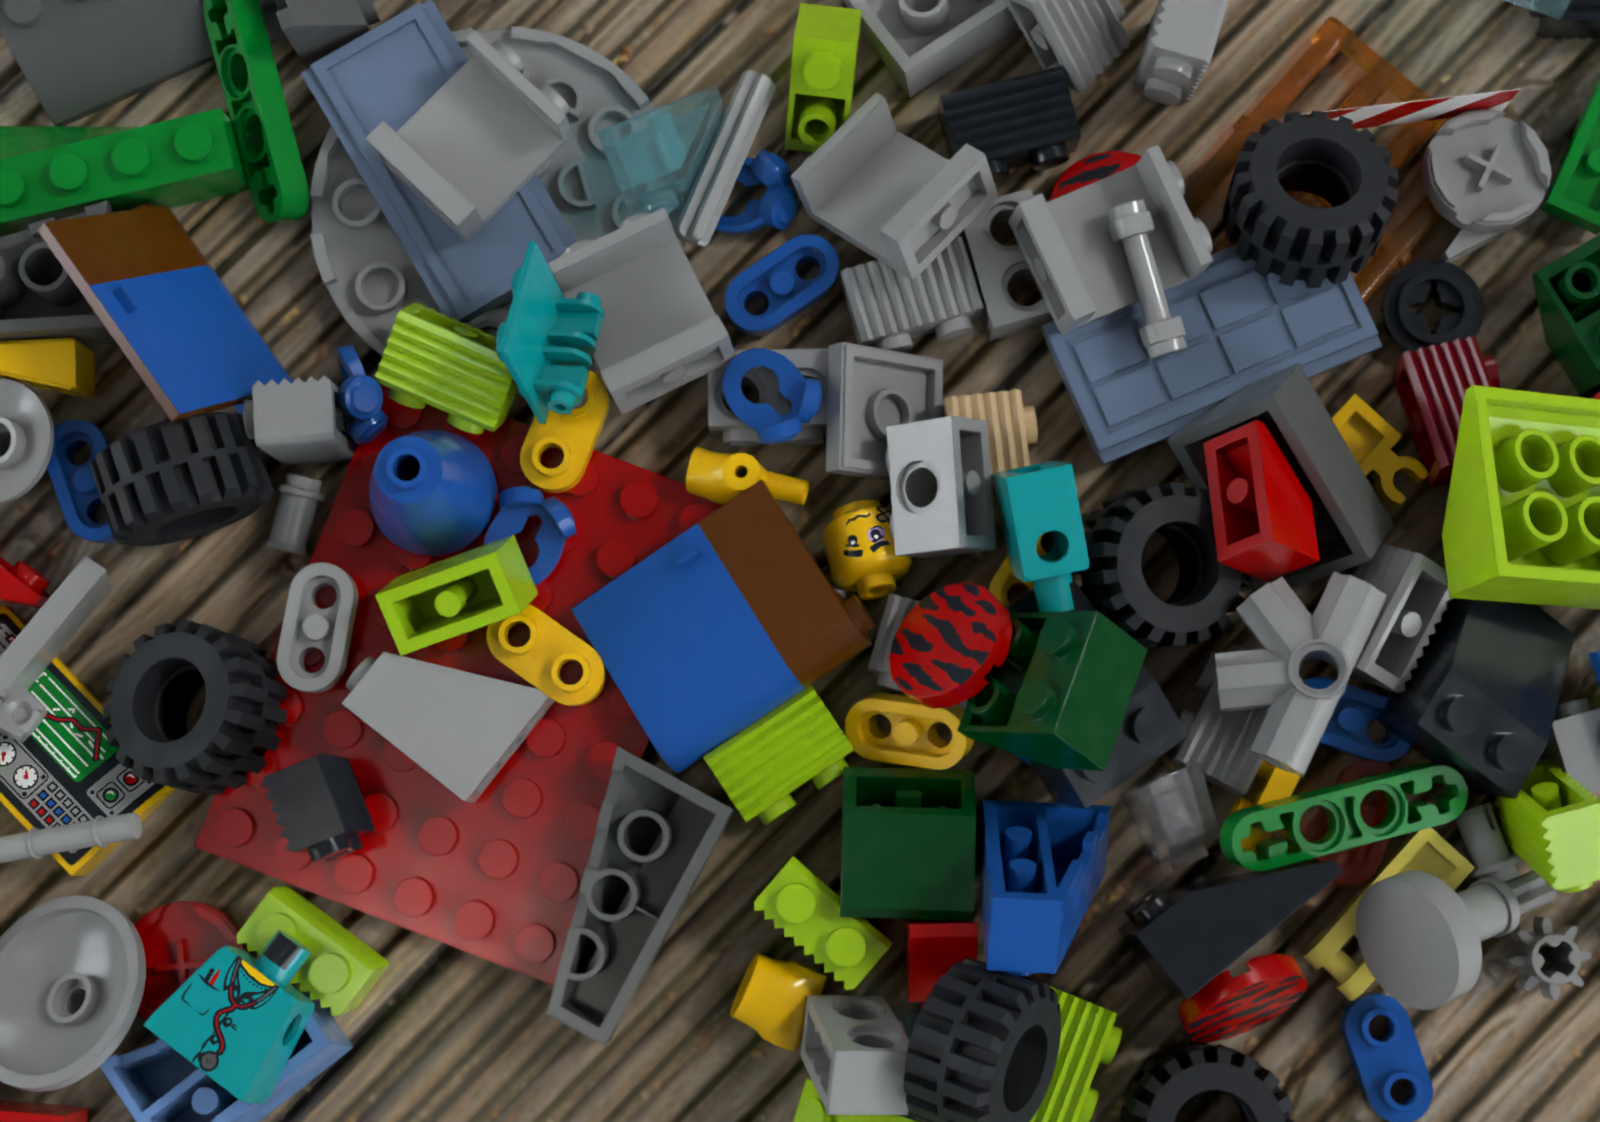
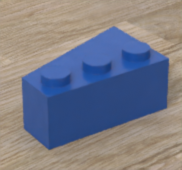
(1037, 880)

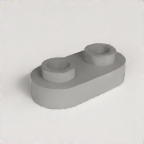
(311, 628)

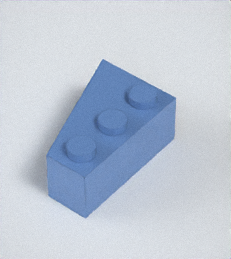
(167, 1087)

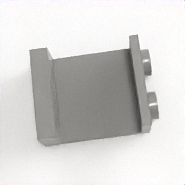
(476, 138)
(892, 191)
(1073, 250)
(656, 313)

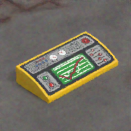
(66, 765)

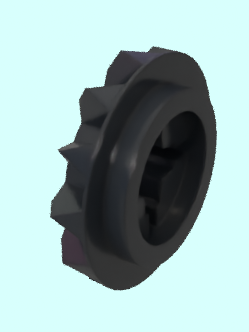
(1451, 290)

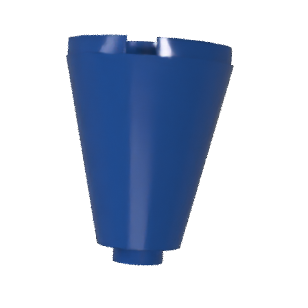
(432, 492)

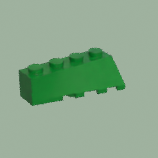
(72, 167)

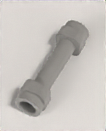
(1130, 225)

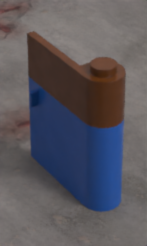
(165, 308)
(721, 627)

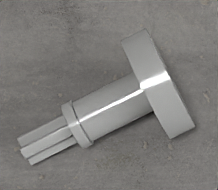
(1428, 938)

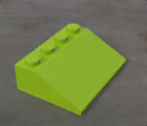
(1525, 500)

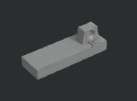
(40, 644)

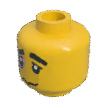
(863, 550)

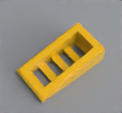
(50, 364)

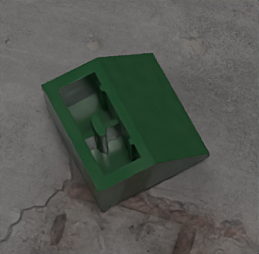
(1571, 312)
(1058, 690)
(908, 844)

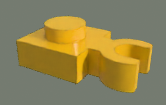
(1371, 444)

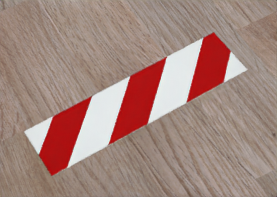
(1421, 110)

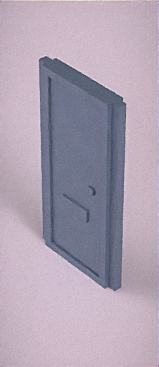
(389, 79)
(1235, 335)

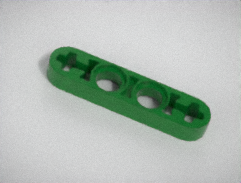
(257, 108)
(1345, 823)

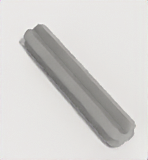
(725, 158)

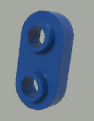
(778, 283)
(75, 483)
(1349, 721)
(1386, 1059)

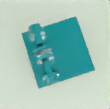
(548, 338)

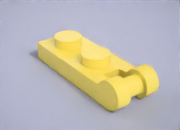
(1420, 851)

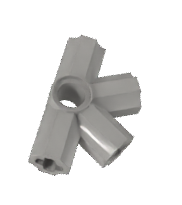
(1289, 640)

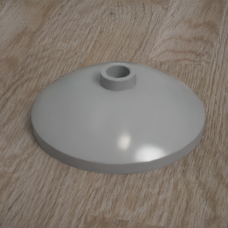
(66, 991)

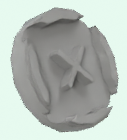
(1485, 171)

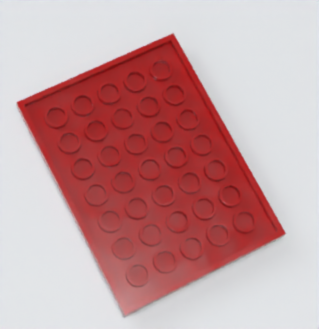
(511, 865)

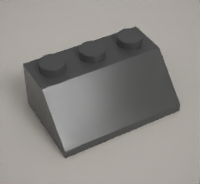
(101, 50)
(1344, 505)

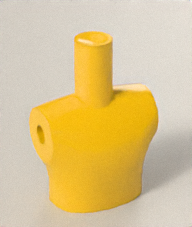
(726, 475)
(775, 998)

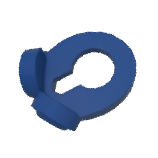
(776, 206)
(801, 392)
(360, 398)
(557, 525)

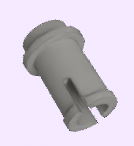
(294, 513)
(1486, 844)

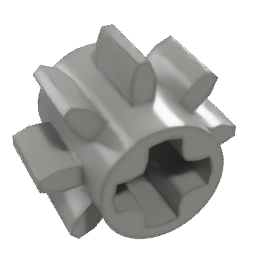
(1563, 954)

